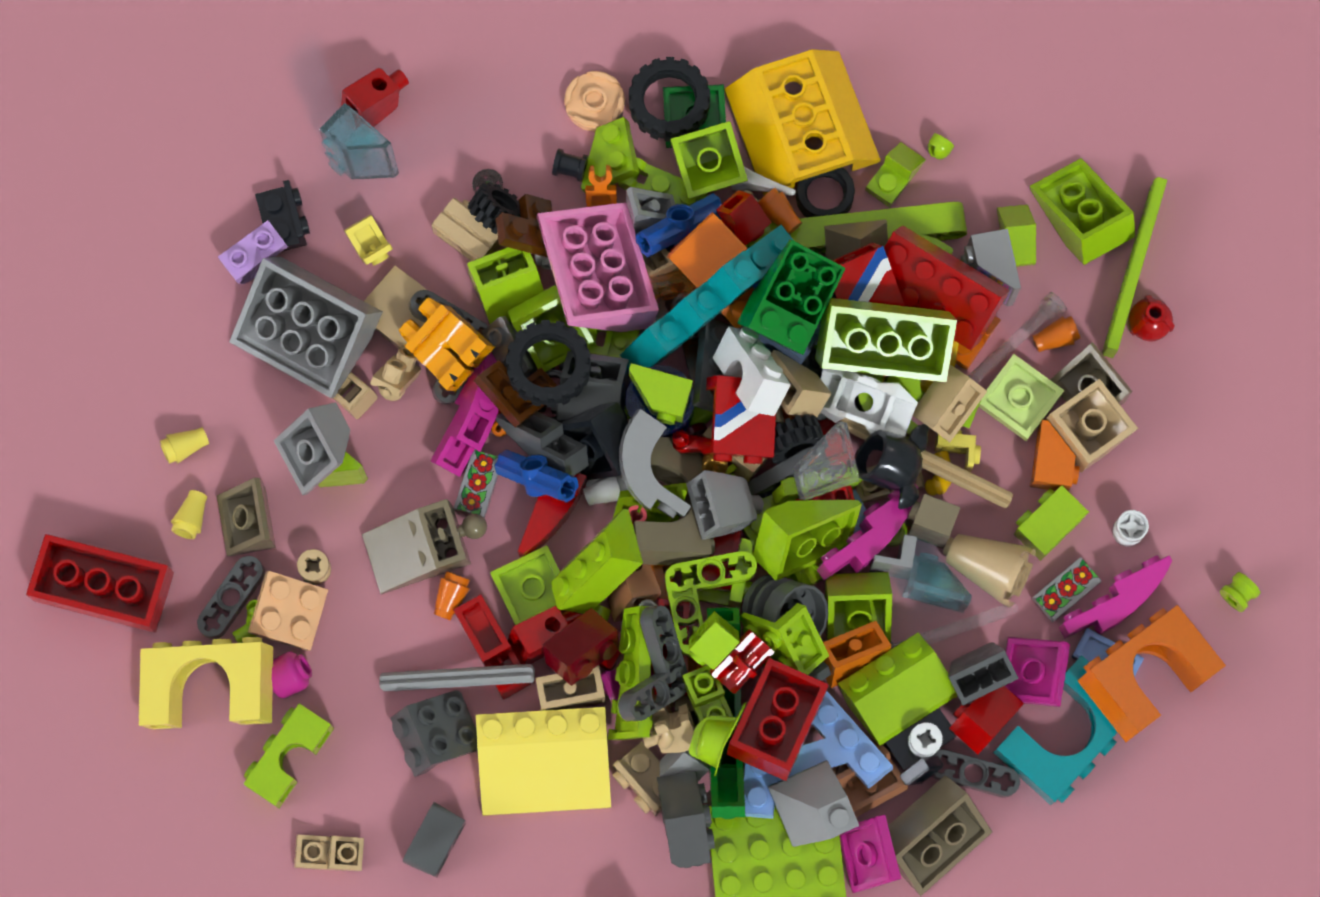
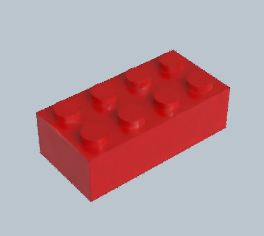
(940, 281)
(100, 583)

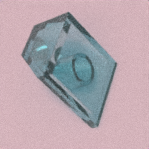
(935, 584)

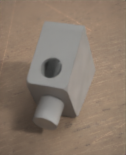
(722, 503)

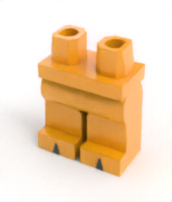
(438, 336)

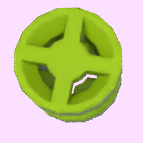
(1240, 592)

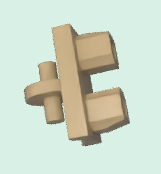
(396, 375)

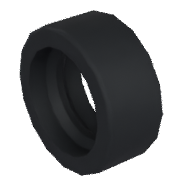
(846, 182)

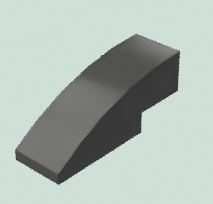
(546, 437)

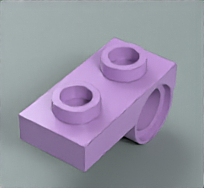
(245, 256)

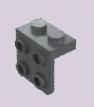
(435, 731)

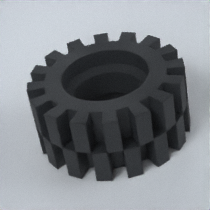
(490, 203)
(795, 436)

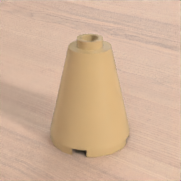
(991, 564)

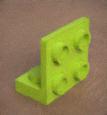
(791, 638)

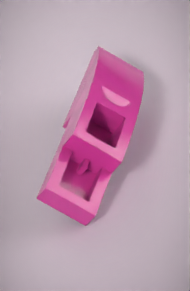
(469, 425)
(879, 528)
(1128, 595)

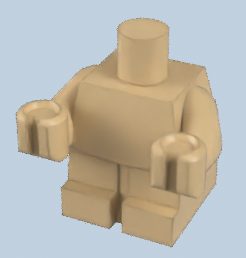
(672, 731)

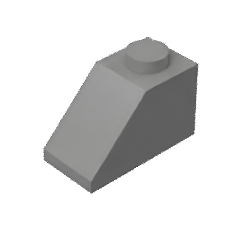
(647, 207)

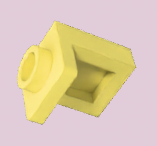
(368, 241)
(961, 445)

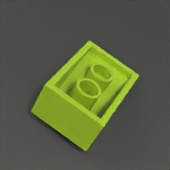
(1084, 211)
(802, 532)

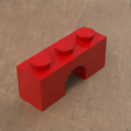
(743, 217)

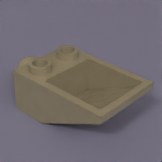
(414, 548)

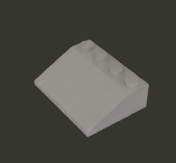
(304, 325)

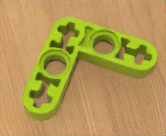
(688, 592)

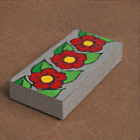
(477, 484)
(1066, 589)

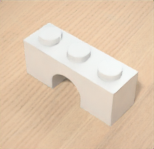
(762, 380)

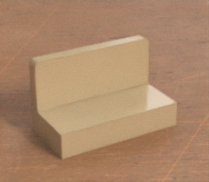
(949, 403)

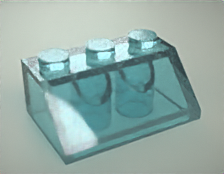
(357, 147)

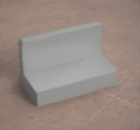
(897, 567)

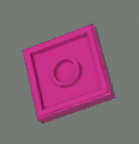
(1040, 670)
(869, 855)

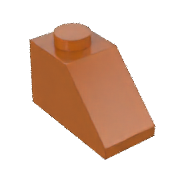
(1052, 460)
(854, 651)

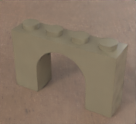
(678, 540)

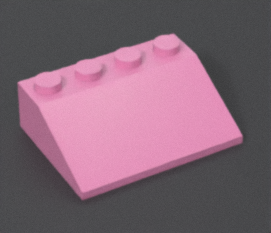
(599, 268)

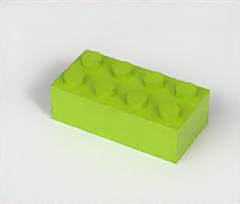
(886, 340)

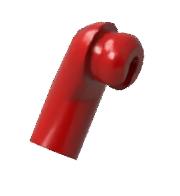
(689, 443)

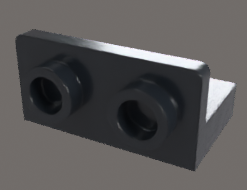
(281, 210)

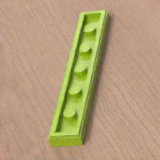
(1134, 267)

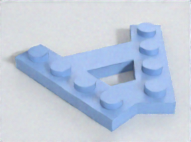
(841, 745)

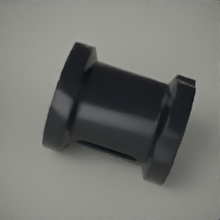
(569, 165)

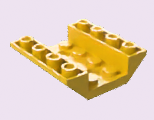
(779, 123)

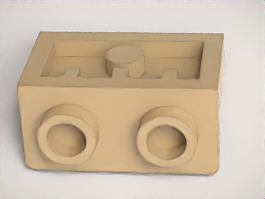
(640, 772)

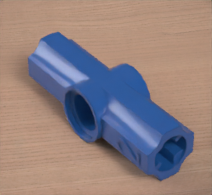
(678, 224)
(536, 475)

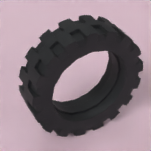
(669, 69)
(548, 395)

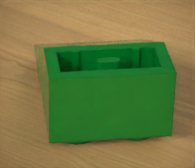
(792, 297)

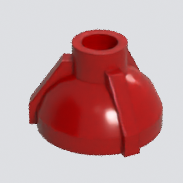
(1146, 326)

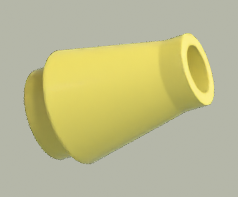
(183, 444)
(189, 517)

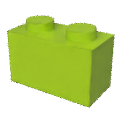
(1050, 522)

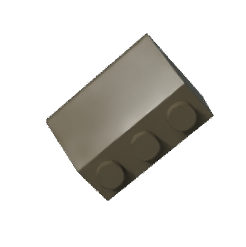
(936, 834)

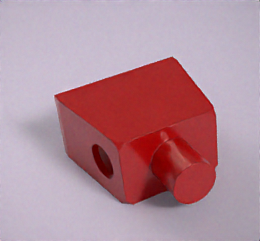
(375, 94)
(530, 634)

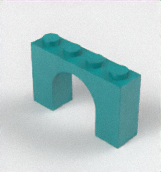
(1051, 773)

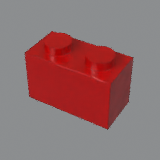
(985, 717)

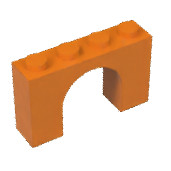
(1113, 682)

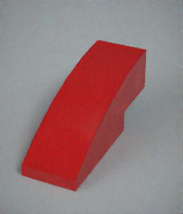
(548, 518)
(488, 640)

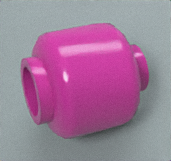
(290, 674)

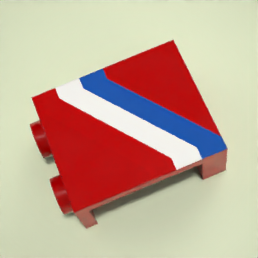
(868, 277)
(736, 429)

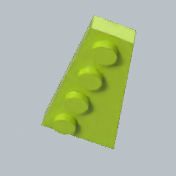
(631, 671)

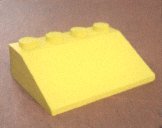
(543, 761)

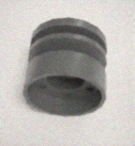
(774, 598)

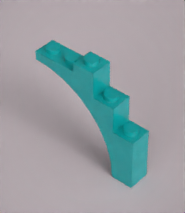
(706, 301)

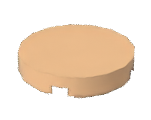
(594, 100)

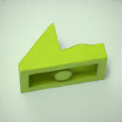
(895, 174)

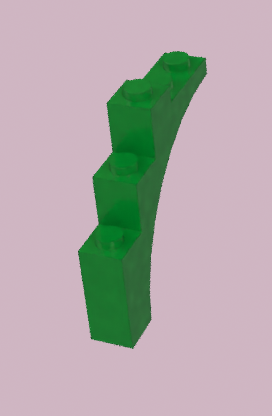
(728, 784)

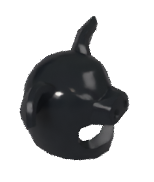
(898, 464)

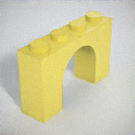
(167, 668)

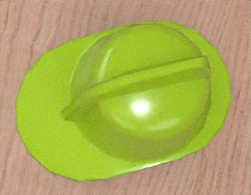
(711, 737)

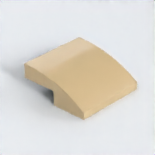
(393, 298)

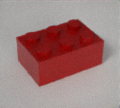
(777, 719)

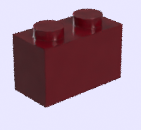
(581, 646)

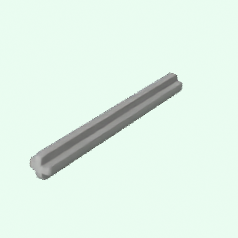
(457, 677)

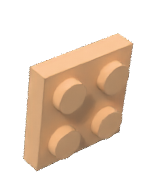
(288, 611)

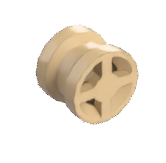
(319, 571)

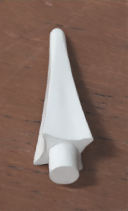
(760, 183)

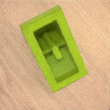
(1021, 231)

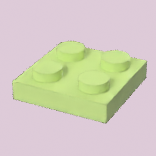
(1020, 397)

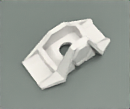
(891, 401)

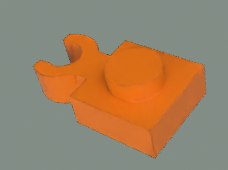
(600, 191)

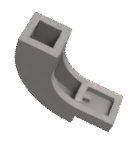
(635, 465)

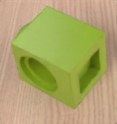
(713, 641)

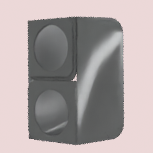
(434, 840)

